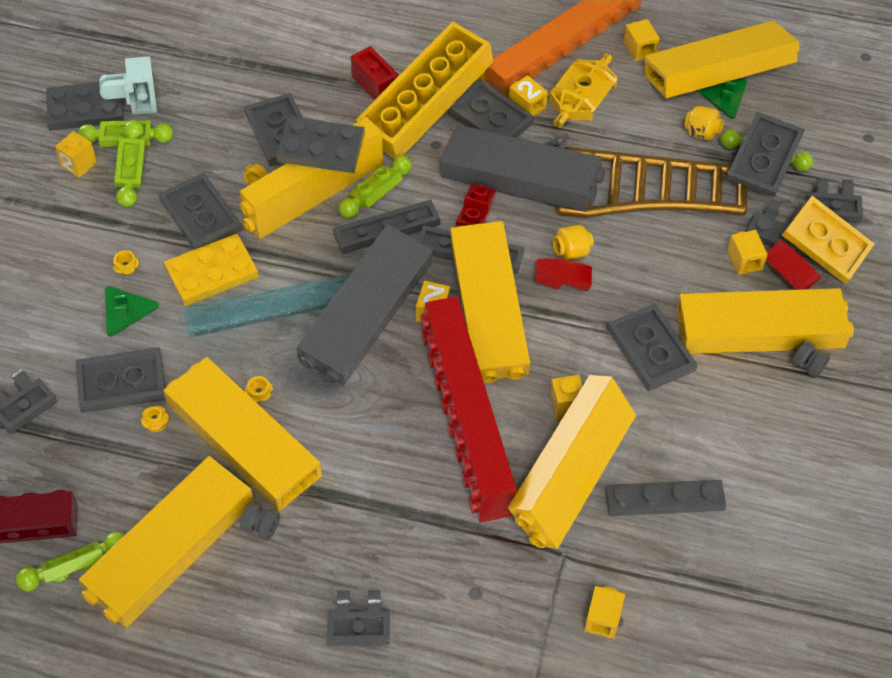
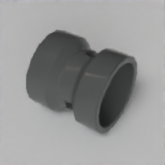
(811, 359)
(260, 521)

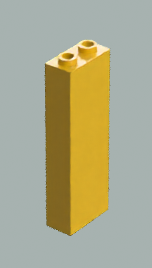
(720, 59)
(298, 188)
(490, 300)
(763, 320)
(243, 433)
(572, 462)
(165, 542)

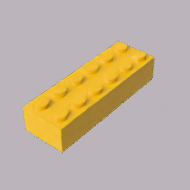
(428, 88)

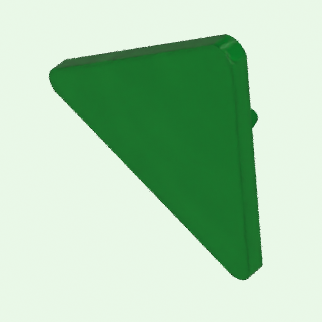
(725, 96)
(125, 309)

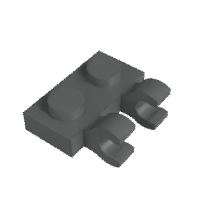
(844, 204)
(768, 228)
(26, 404)
(358, 627)

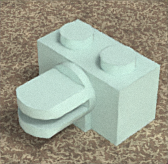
(134, 85)

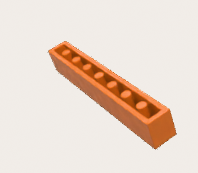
(555, 41)

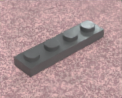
(365, 231)
(440, 243)
(665, 497)

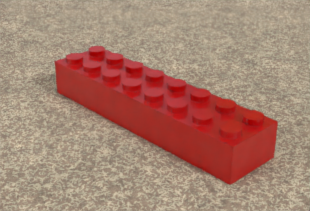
(468, 409)

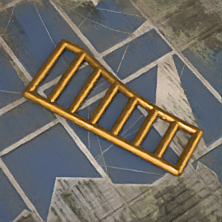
(664, 203)

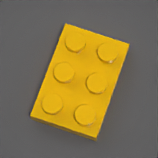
(828, 239)
(211, 269)

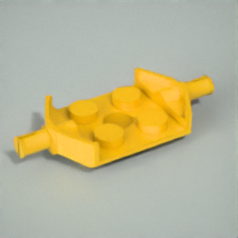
(579, 101)

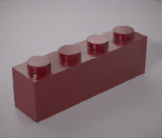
(38, 516)

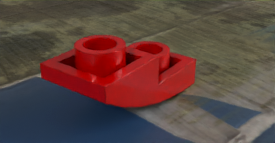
(476, 205)
(791, 267)
(559, 271)

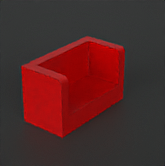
(372, 72)

